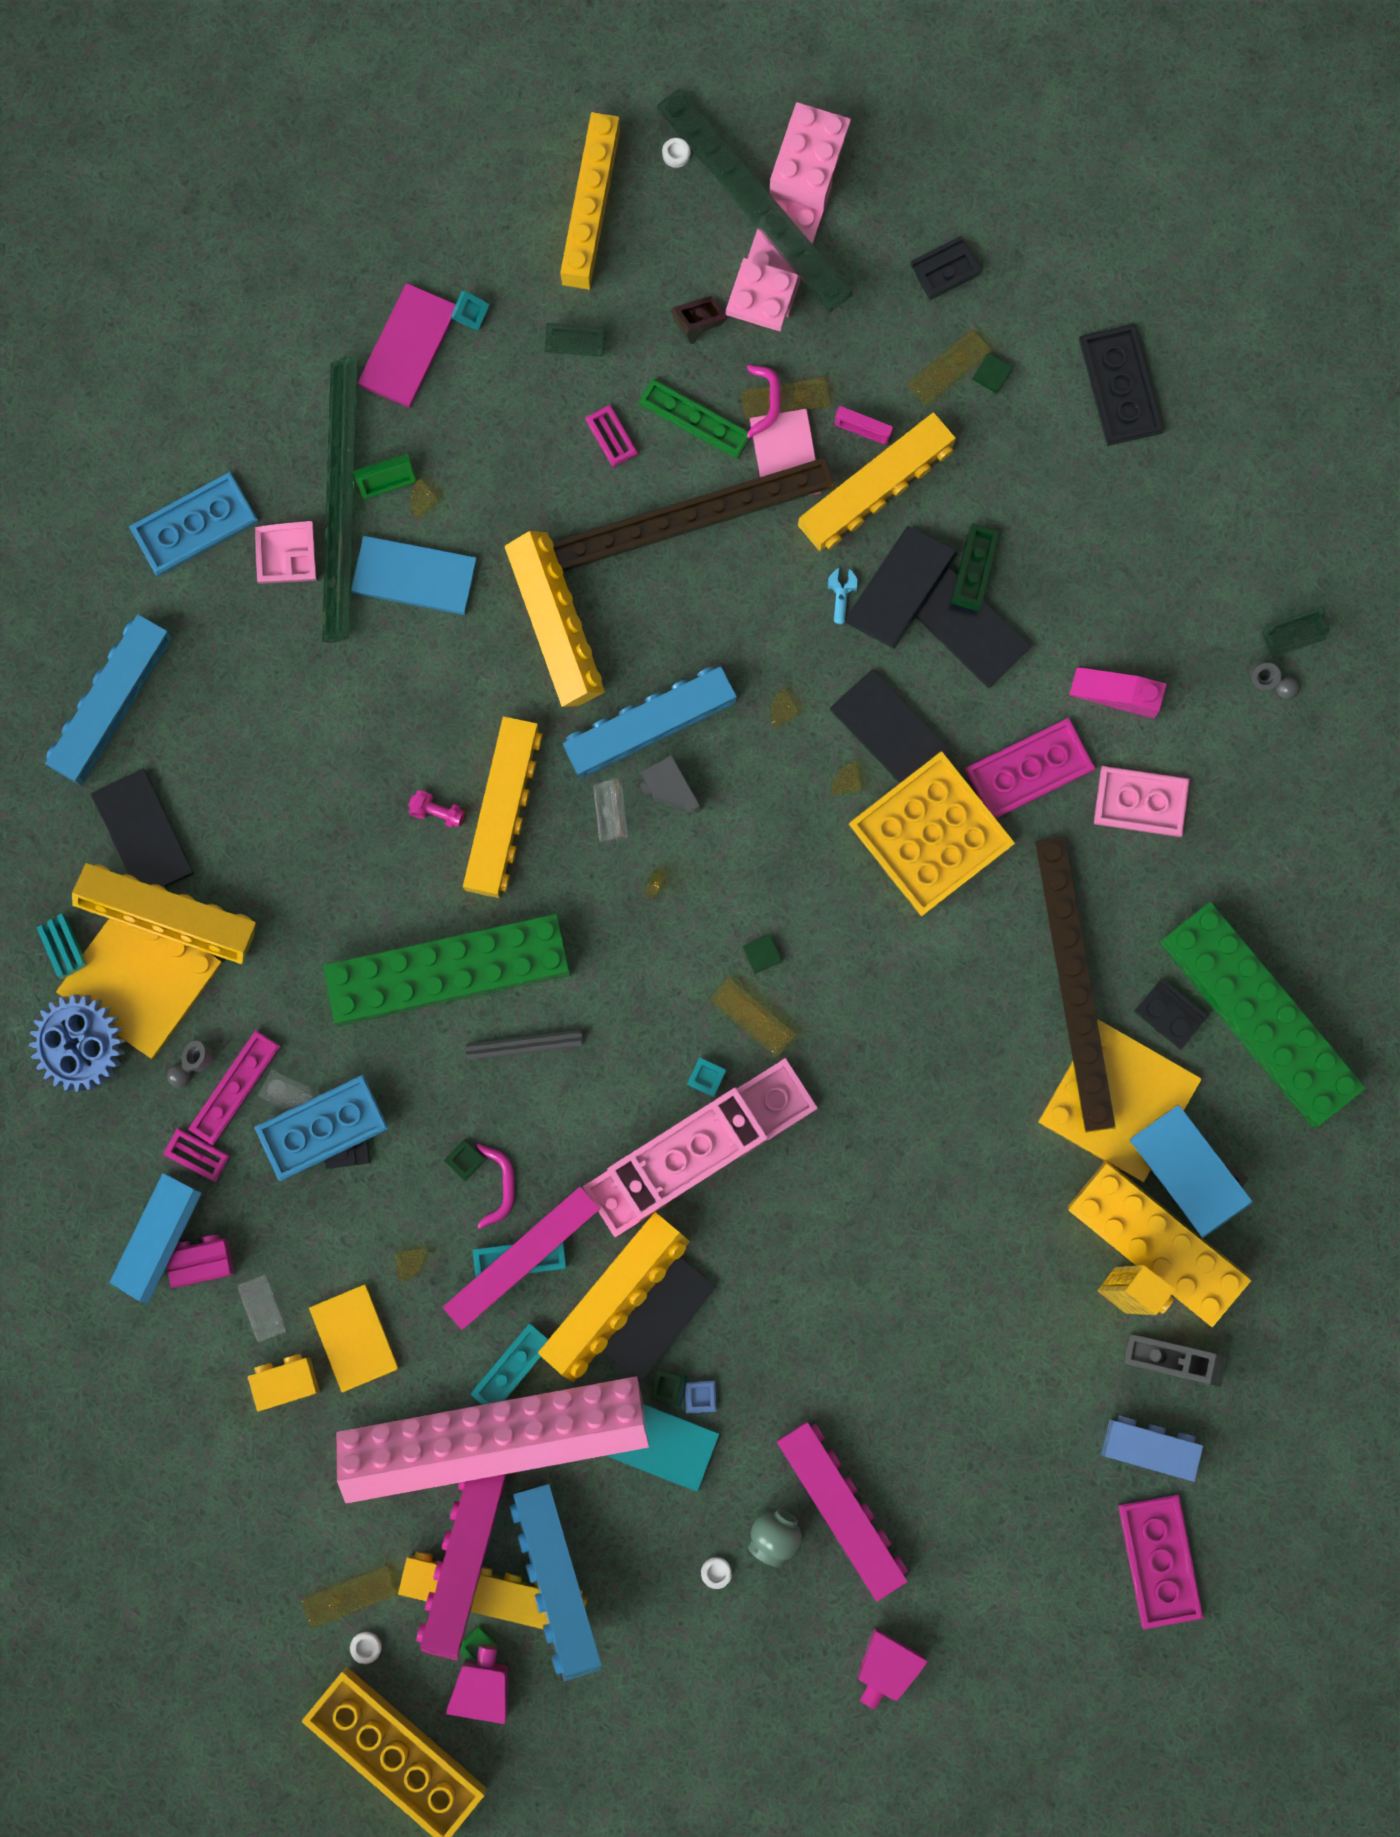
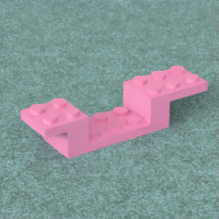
(801, 188)
(699, 1147)

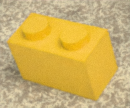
(283, 1383)

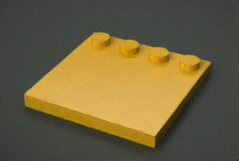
(931, 833)
(143, 980)
(1141, 1091)

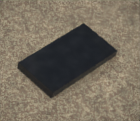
(1121, 385)
(901, 587)
(974, 637)
(887, 727)
(142, 830)
(659, 1319)

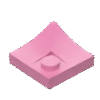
(285, 553)

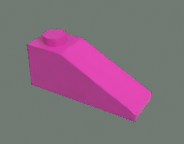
(1119, 691)

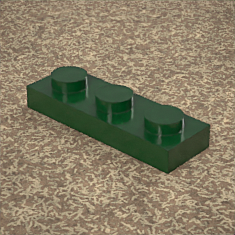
(975, 567)

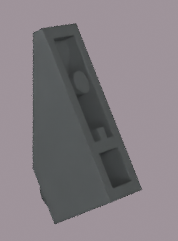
(1175, 1360)

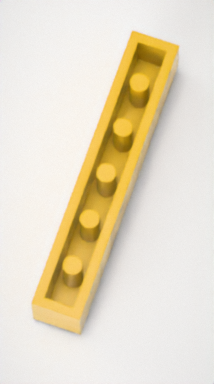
(590, 201)
(876, 482)
(554, 618)
(501, 807)
(163, 913)
(1137, 1290)
(614, 1297)
(495, 1595)

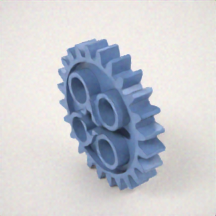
(97, 1028)

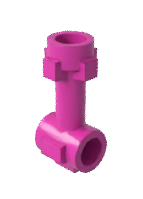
(421, 804)

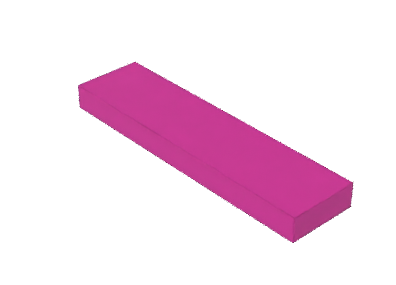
(234, 1088)

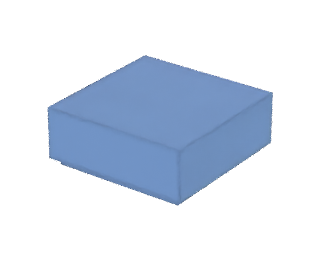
(700, 1397)

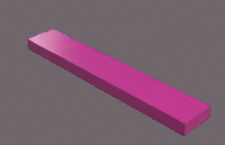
(521, 1258)

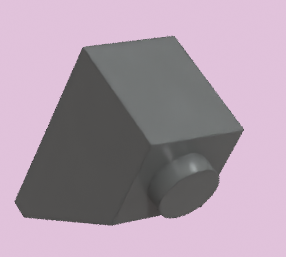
(668, 786)

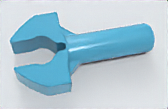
(841, 594)

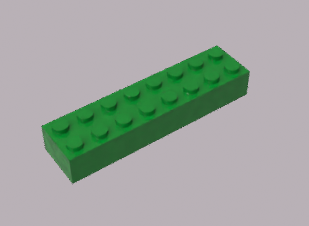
(446, 970)
(1262, 1015)

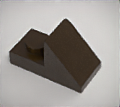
(697, 317)

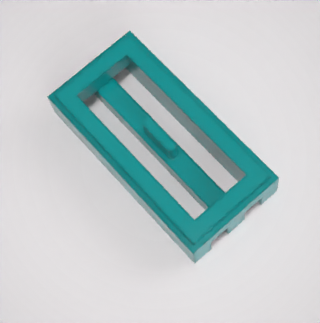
(52, 925)

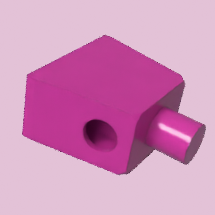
(887, 1669)
(481, 1688)

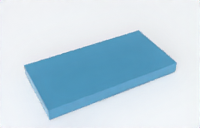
(193, 524)
(414, 575)
(321, 1128)
(1191, 1171)
(155, 1238)

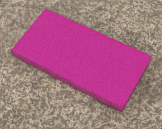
(407, 346)
(1030, 768)
(1160, 1561)

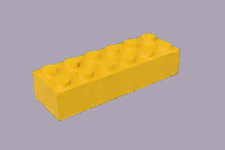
(1160, 1241)
(394, 1755)

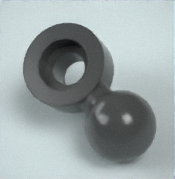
(1286, 687)
(195, 1057)

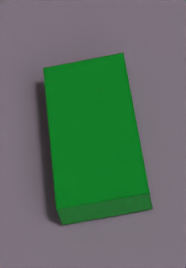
(385, 476)

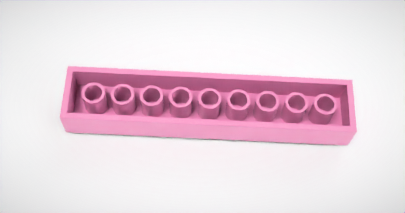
(491, 1440)

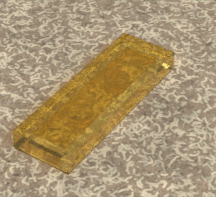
(949, 367)
(794, 396)
(752, 1017)
(349, 1596)

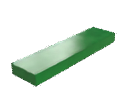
(694, 418)

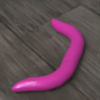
(775, 398)
(508, 1185)

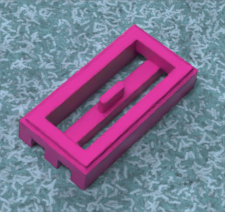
(863, 425)
(623, 457)
(219, 1167)

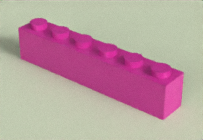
(842, 1511)
(461, 1567)

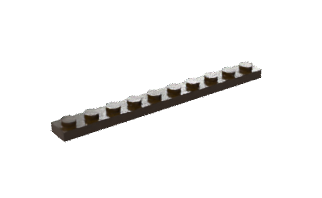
(693, 514)
(1075, 985)

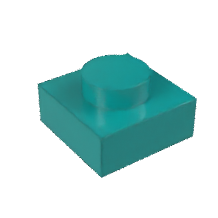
(469, 310)
(706, 1077)

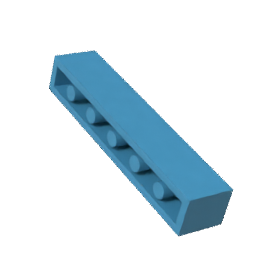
(108, 699)
(649, 722)
(556, 1583)

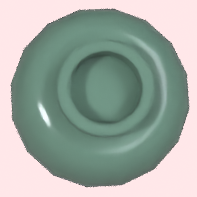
(775, 1537)

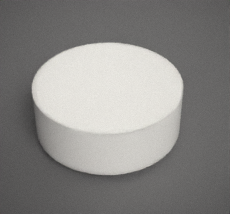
(676, 152)
(716, 1572)
(365, 1647)

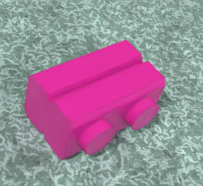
(200, 1262)

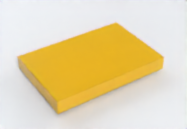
(353, 1338)

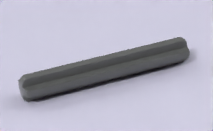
(524, 1044)

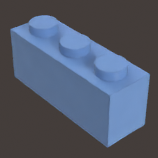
(1152, 1448)

